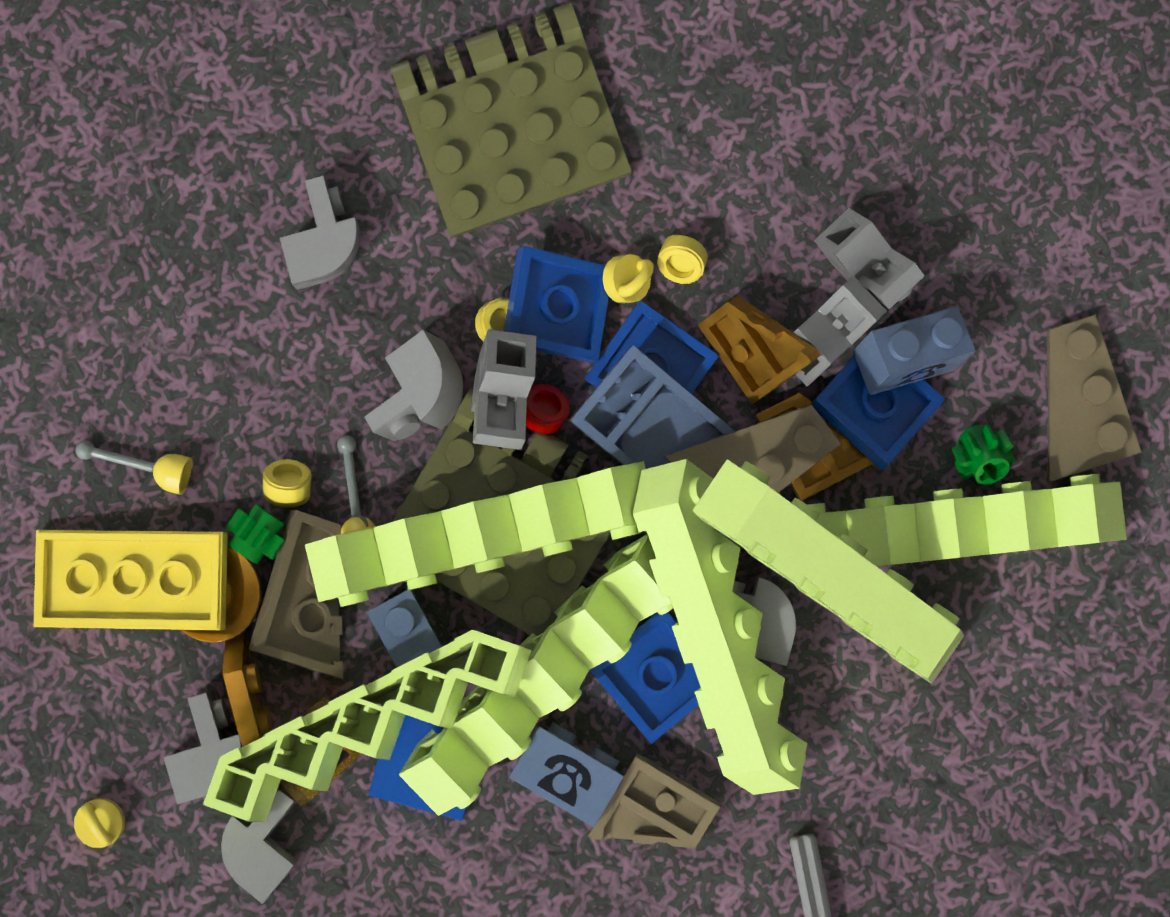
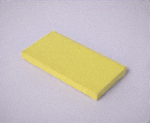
(130, 579)

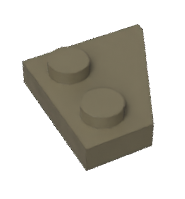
(655, 808)

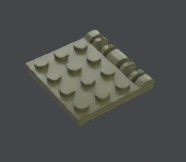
(514, 129)
(464, 472)

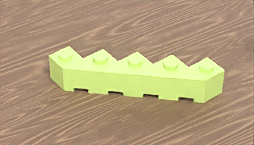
(982, 524)
(475, 534)
(829, 569)
(717, 631)
(362, 721)
(491, 726)

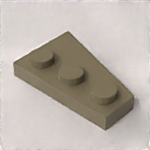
(1085, 403)
(778, 446)
(291, 619)

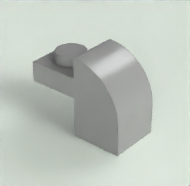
(323, 251)
(861, 251)
(838, 325)
(502, 387)
(429, 388)
(777, 621)
(194, 768)
(252, 856)

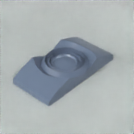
(645, 414)

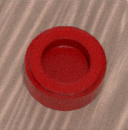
(546, 409)

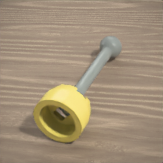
(347, 445)
(169, 471)

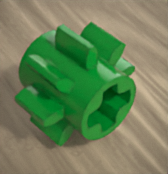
(983, 454)
(255, 534)

